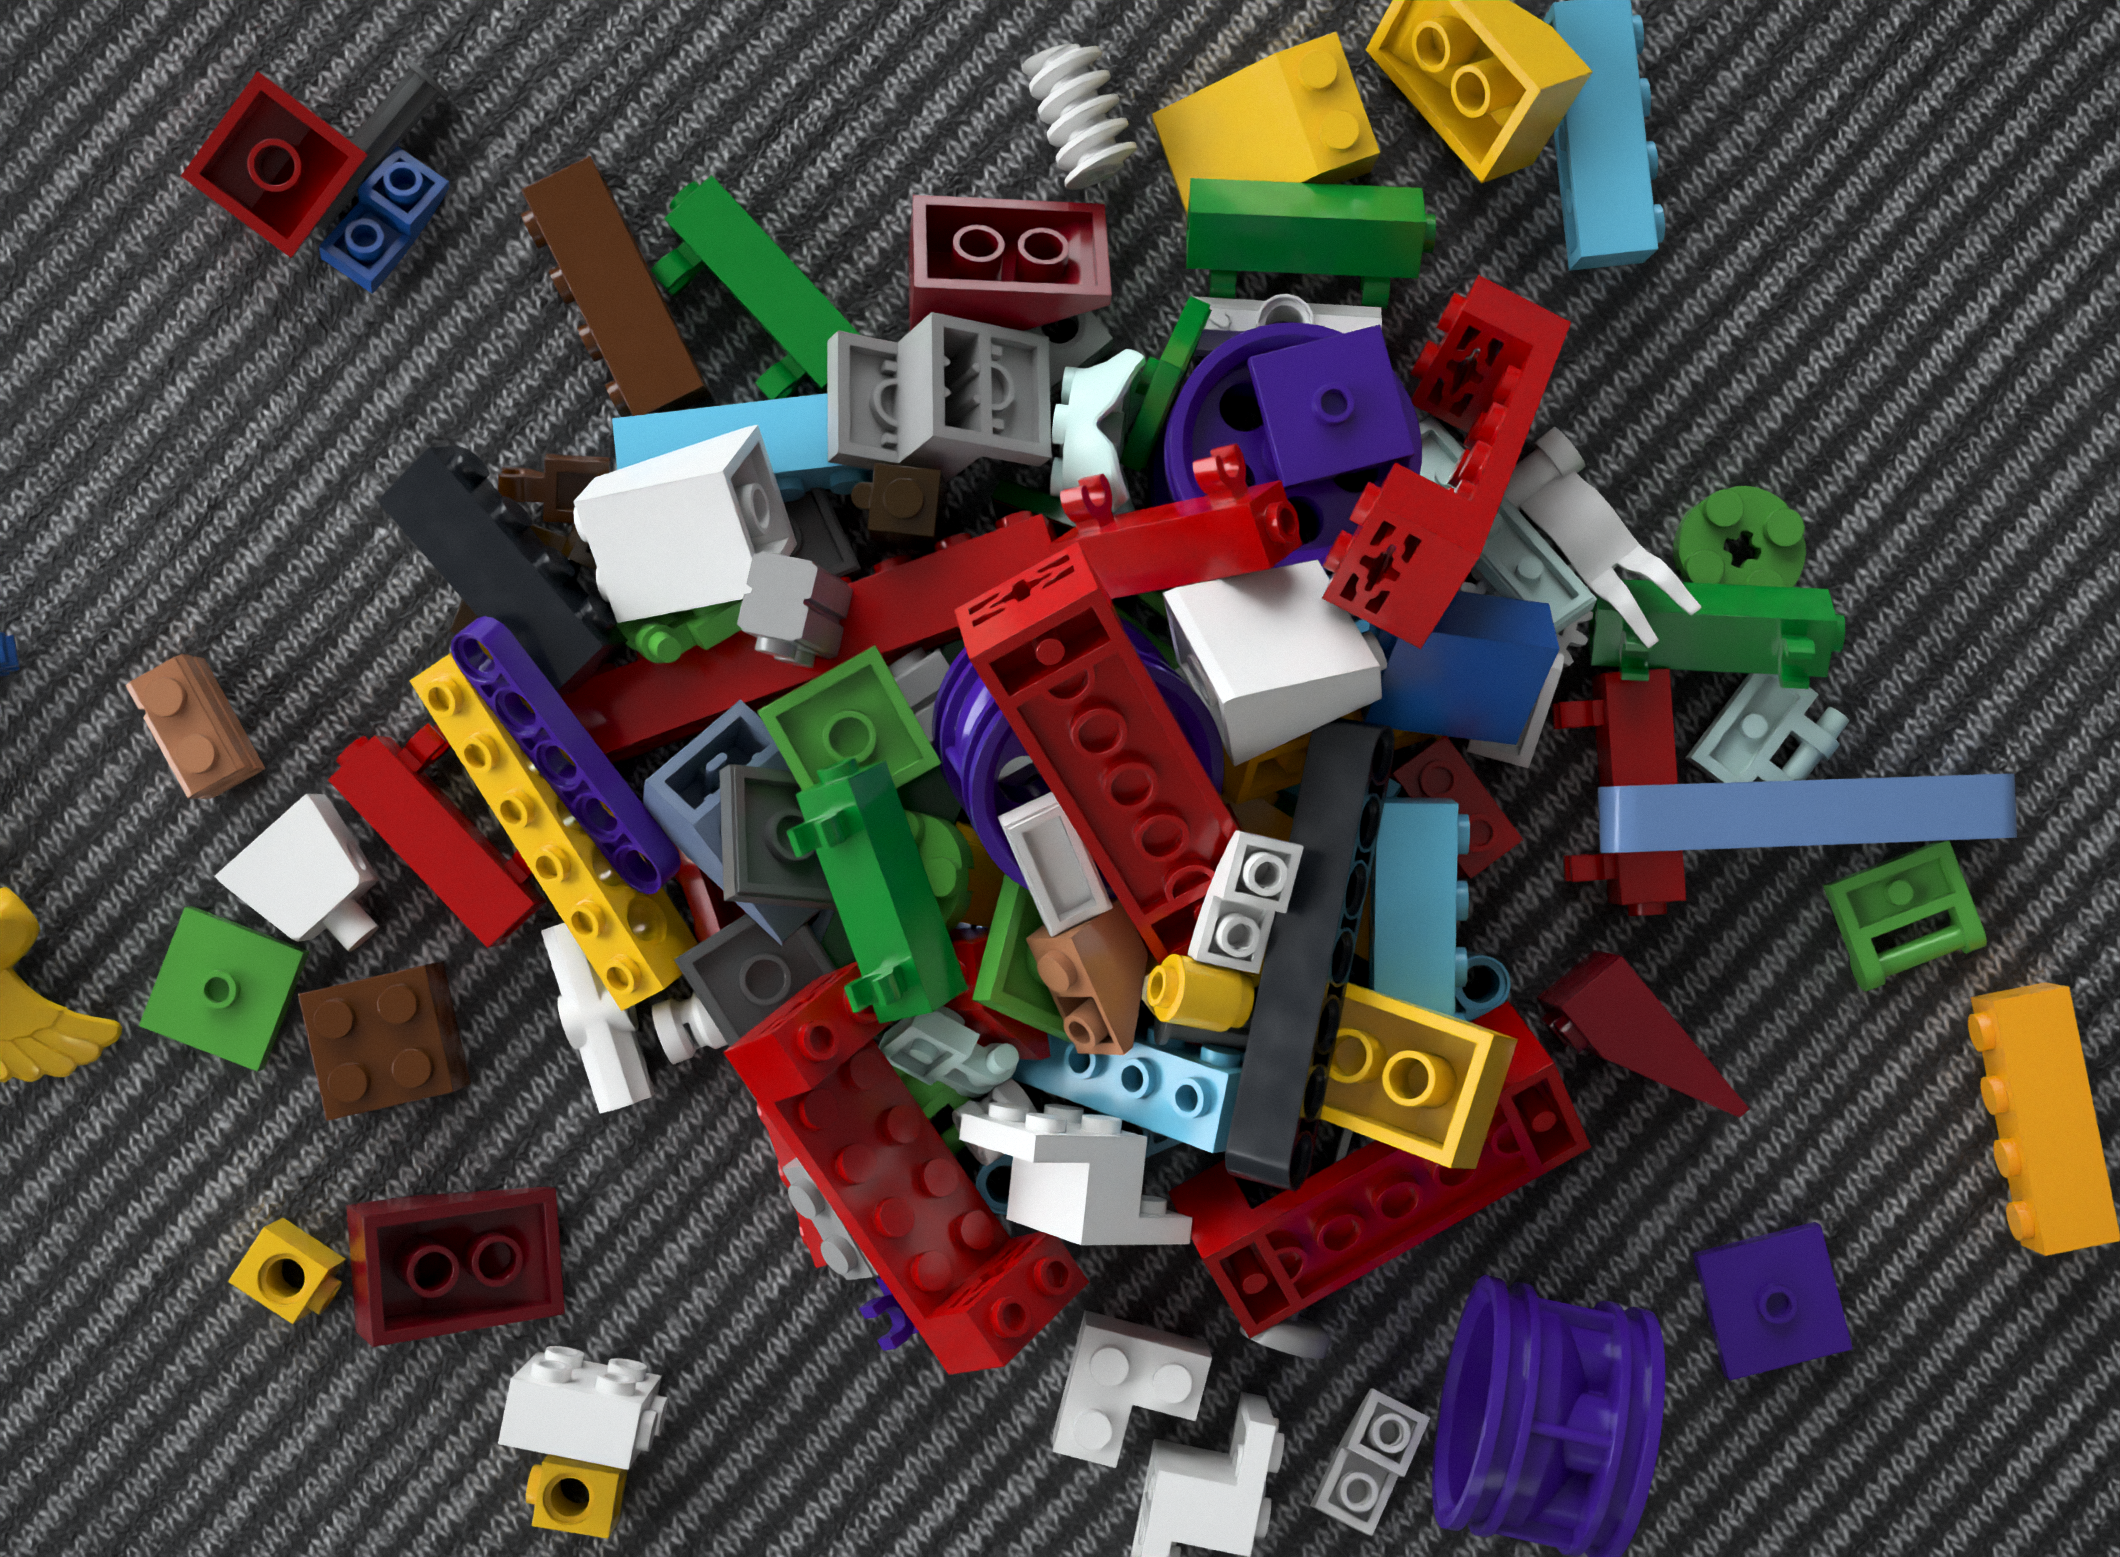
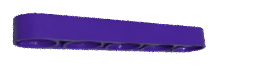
(554, 727)

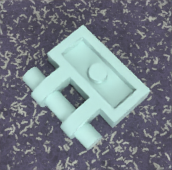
(1756, 725)
(946, 1051)

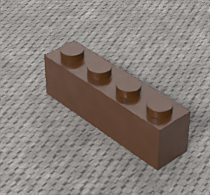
(614, 291)

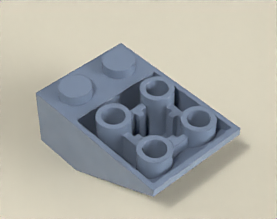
(687, 802)

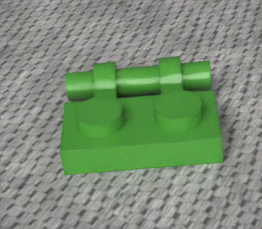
(668, 635)

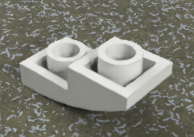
(1242, 900)
(1369, 1461)

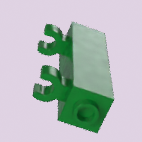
(1307, 231)
(759, 277)
(1734, 631)
(879, 891)

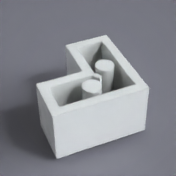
(1123, 1367)

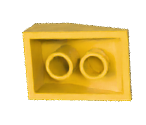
(1481, 76)
(1272, 122)
(1415, 1077)

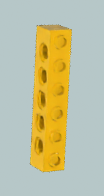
(621, 931)

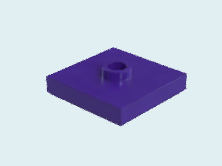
(1331, 407)
(1772, 1301)

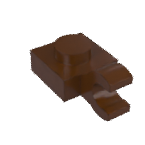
(555, 487)

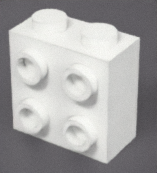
(583, 1408)

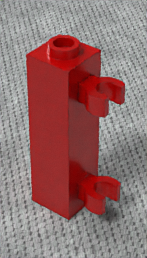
(1183, 541)
(1632, 750)
(435, 835)

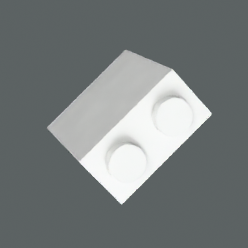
(684, 525)
(1272, 655)

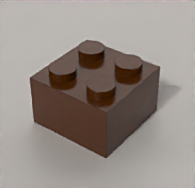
(384, 1040)

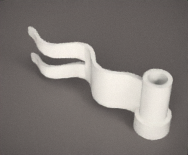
(1589, 530)

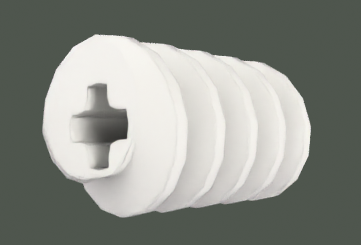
(1078, 113)

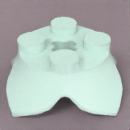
(1092, 424)

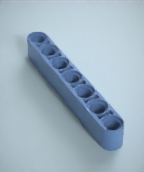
(1806, 812)

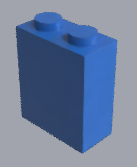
(1471, 674)

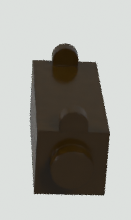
(903, 506)

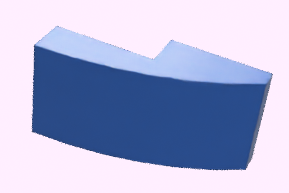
(386, 221)

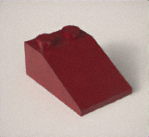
(1006, 260)
(1617, 1017)
(454, 1262)

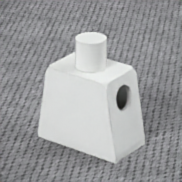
(306, 875)

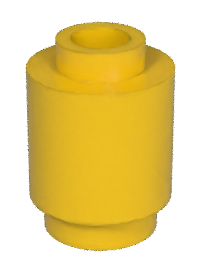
(1200, 994)

